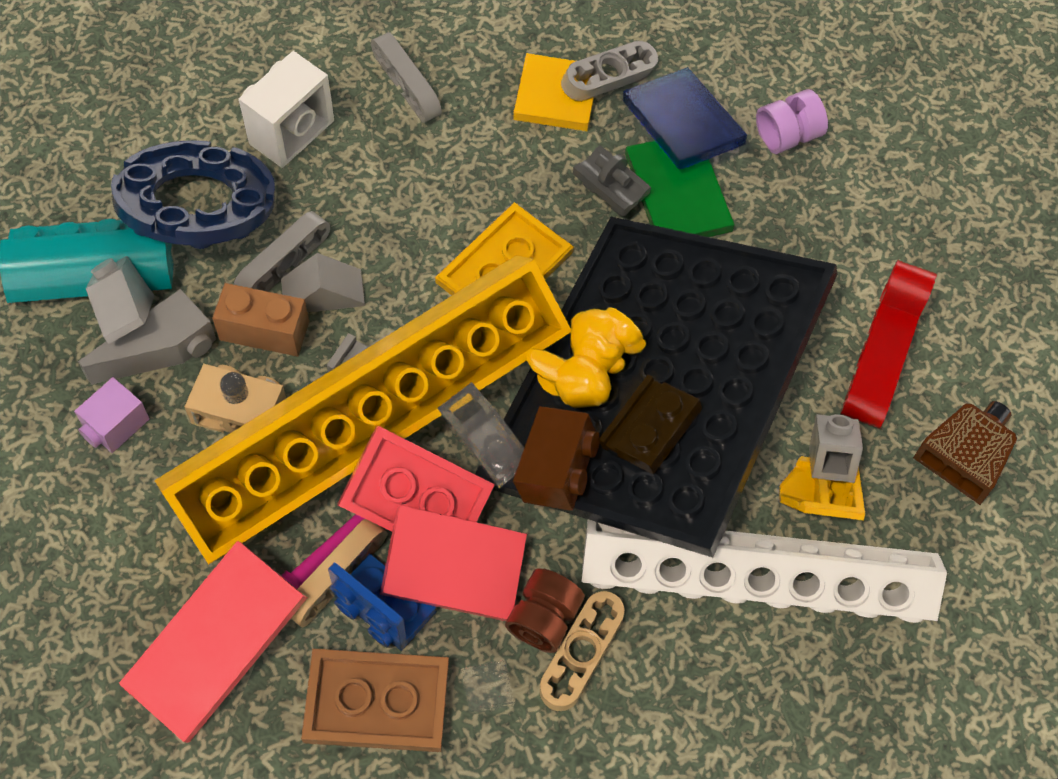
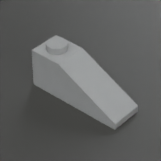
(169, 337)

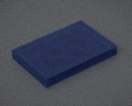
(684, 118)

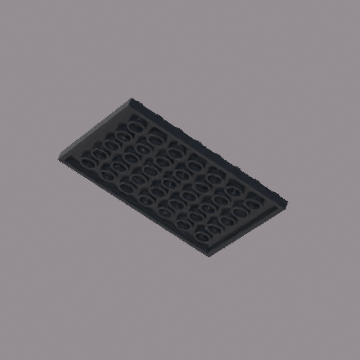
(715, 325)

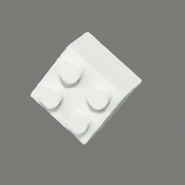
(287, 108)

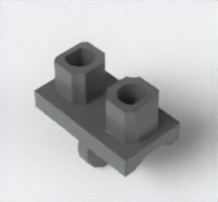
(612, 180)

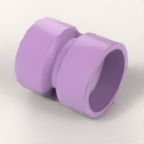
(793, 121)

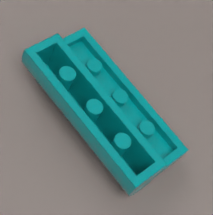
(60, 258)

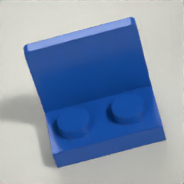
(389, 618)

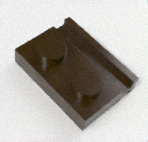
(650, 424)

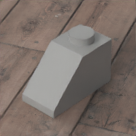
(118, 298)

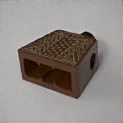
(970, 449)

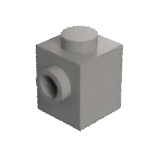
(835, 448)

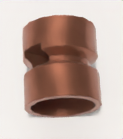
(547, 605)

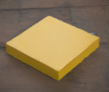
(543, 99)

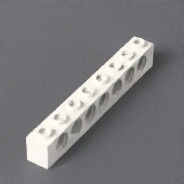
(786, 557)

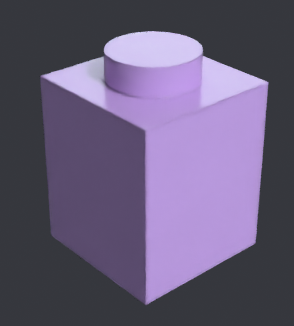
(111, 416)

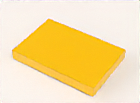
(509, 235)

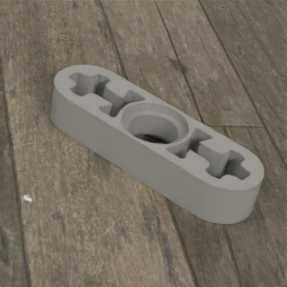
(405, 73)
(599, 80)
(284, 252)

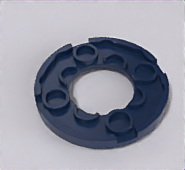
(148, 169)

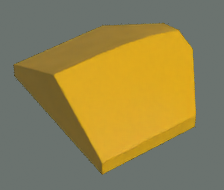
(821, 495)

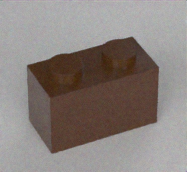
(556, 458)

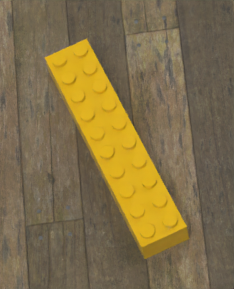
(393, 384)

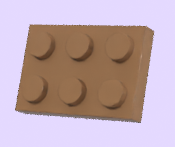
(376, 700)

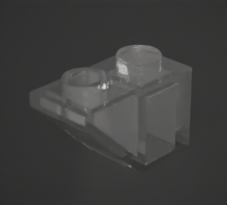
(483, 433)

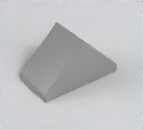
(325, 284)

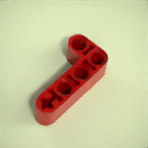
(888, 344)

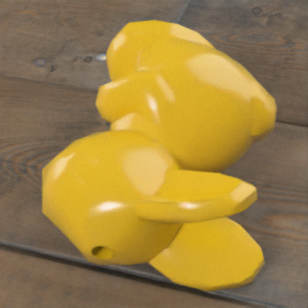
(597, 348)

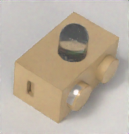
(227, 399)

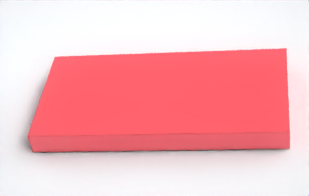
(212, 641)

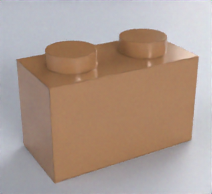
(261, 319)

